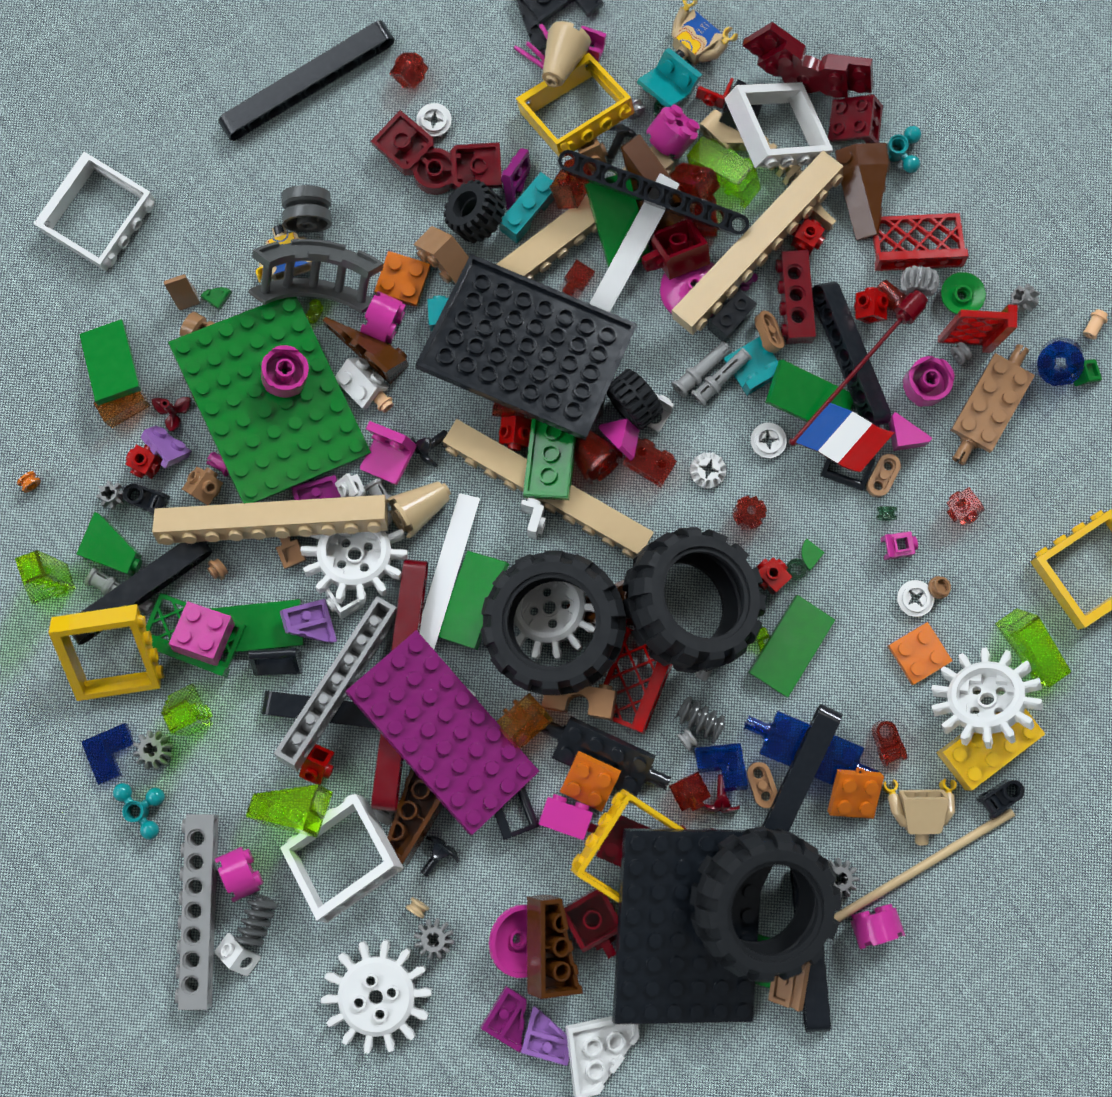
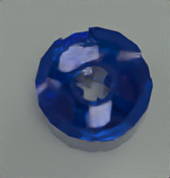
(1061, 374)

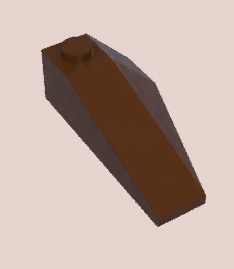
(642, 162)
(864, 185)
(380, 355)

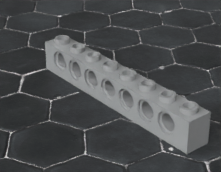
(331, 690)
(184, 995)

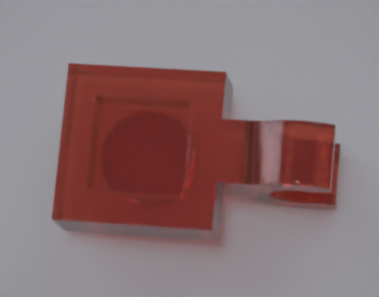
(577, 277)

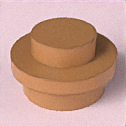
(217, 569)
(939, 587)

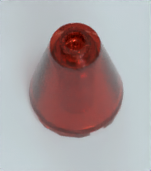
(596, 457)

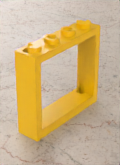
(543, 94)
(1054, 584)
(63, 626)
(596, 839)

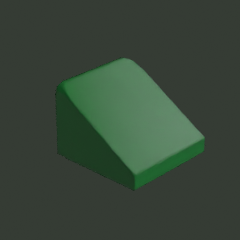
(1090, 373)

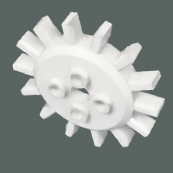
(332, 553)
(568, 620)
(989, 679)
(387, 974)

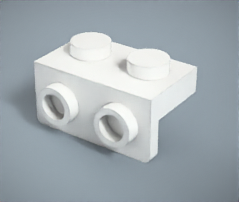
(360, 381)
(537, 521)

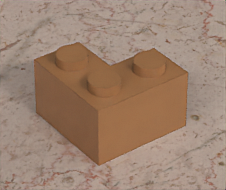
(442, 253)

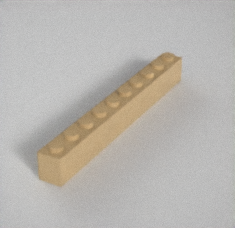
(560, 235)
(758, 242)
(580, 508)
(270, 519)

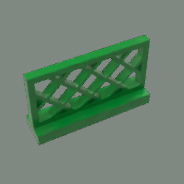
(162, 645)

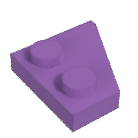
(168, 448)

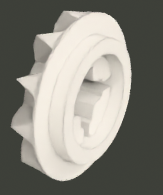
(427, 113)
(774, 432)
(698, 474)
(915, 587)

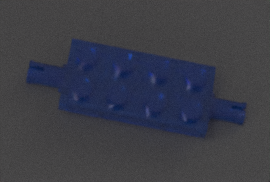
(783, 739)

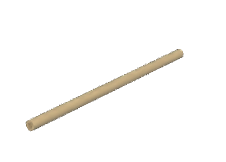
(924, 865)

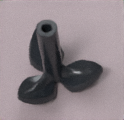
(622, 132)
(426, 444)
(439, 852)

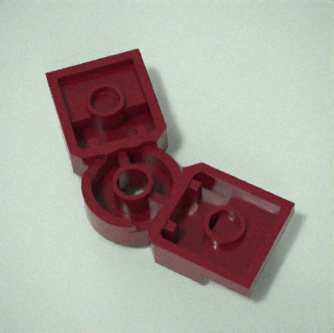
(786, 58)
(413, 153)

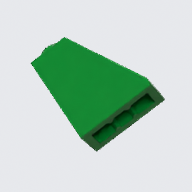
(108, 547)

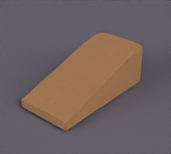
(182, 292)

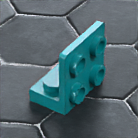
(670, 80)
(758, 370)

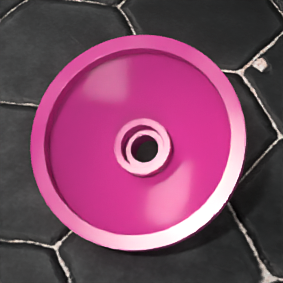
(675, 290)
(508, 955)

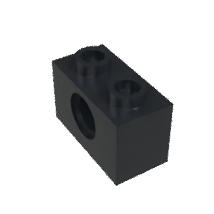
(732, 316)

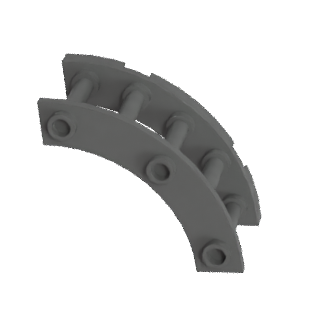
(317, 252)

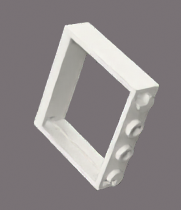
(739, 104)
(69, 189)
(361, 887)

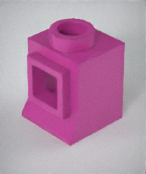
(597, 39)
(892, 548)

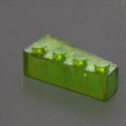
(44, 576)

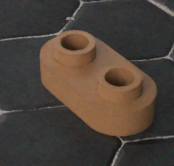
(769, 332)
(883, 476)
(762, 784)

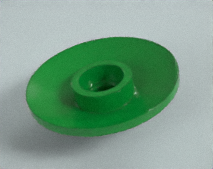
(966, 284)

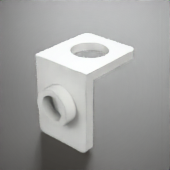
(667, 409)
(347, 487)
(344, 611)
(233, 953)

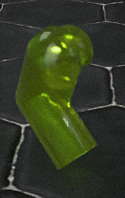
(314, 311)

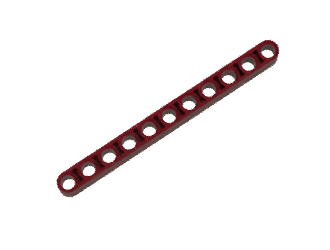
(408, 619)

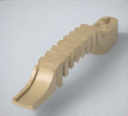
(731, 138)

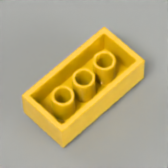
(975, 763)

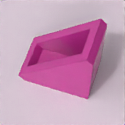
(906, 434)
(622, 435)

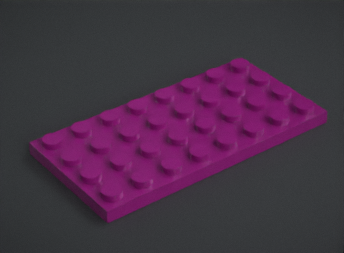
(442, 732)

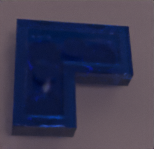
(101, 751)
(726, 759)

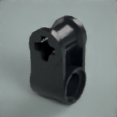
(148, 500)
(997, 800)

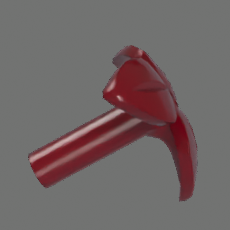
(164, 406)
(722, 802)

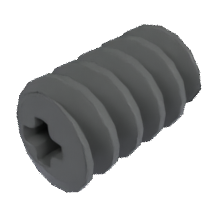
(701, 719)
(257, 920)

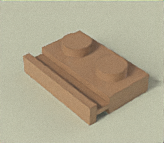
(790, 991)

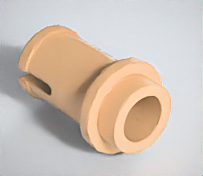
(1097, 320)
(383, 402)

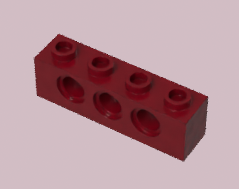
(797, 263)

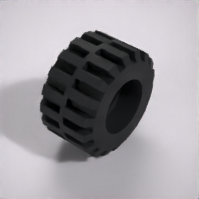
(474, 211)
(634, 399)

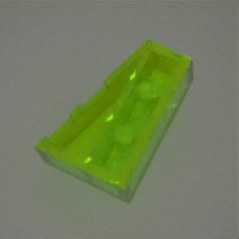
(732, 171)
(1034, 644)
(186, 712)
(291, 809)

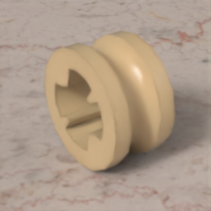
(417, 907)

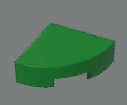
(216, 296)
(810, 553)

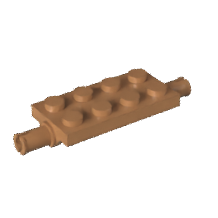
(991, 403)

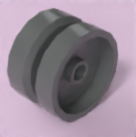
(306, 209)

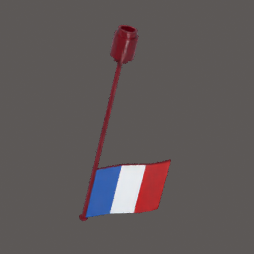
(841, 432)

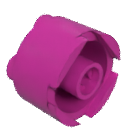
(672, 131)
(382, 317)
(927, 369)
(284, 384)
(238, 873)
(877, 927)

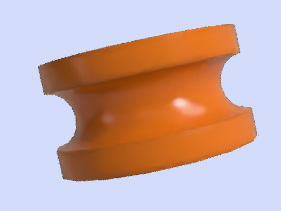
(28, 481)

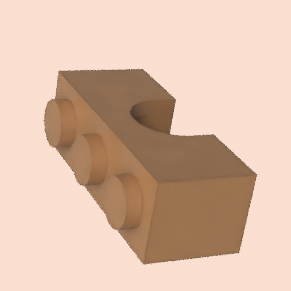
(600, 700)

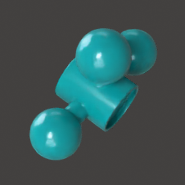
(910, 162)
(154, 797)

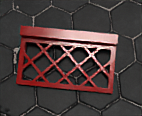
(923, 257)
(981, 328)
(651, 693)

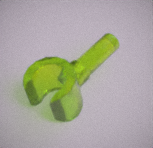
(763, 635)

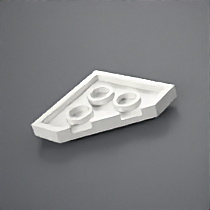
(597, 1051)

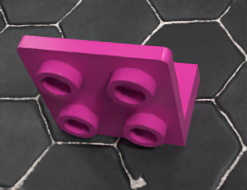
(388, 454)

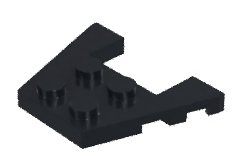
(538, 11)

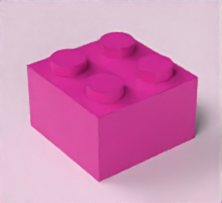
(201, 633)
(566, 817)

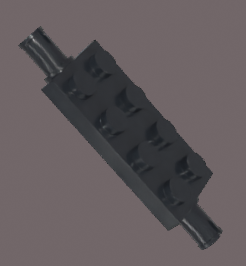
(631, 760)

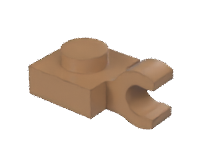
(290, 552)

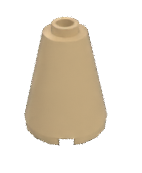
(563, 52)
(417, 506)

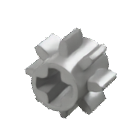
(1025, 298)
(105, 491)

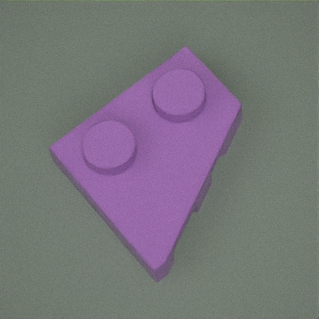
(309, 621)
(545, 1039)

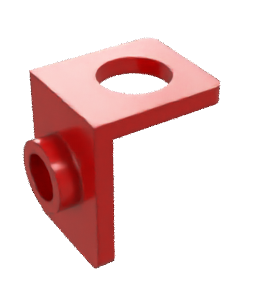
(712, 98)

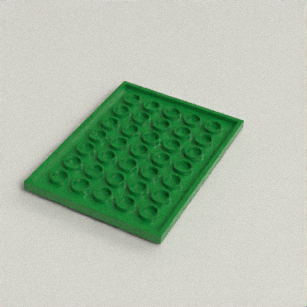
(263, 437)

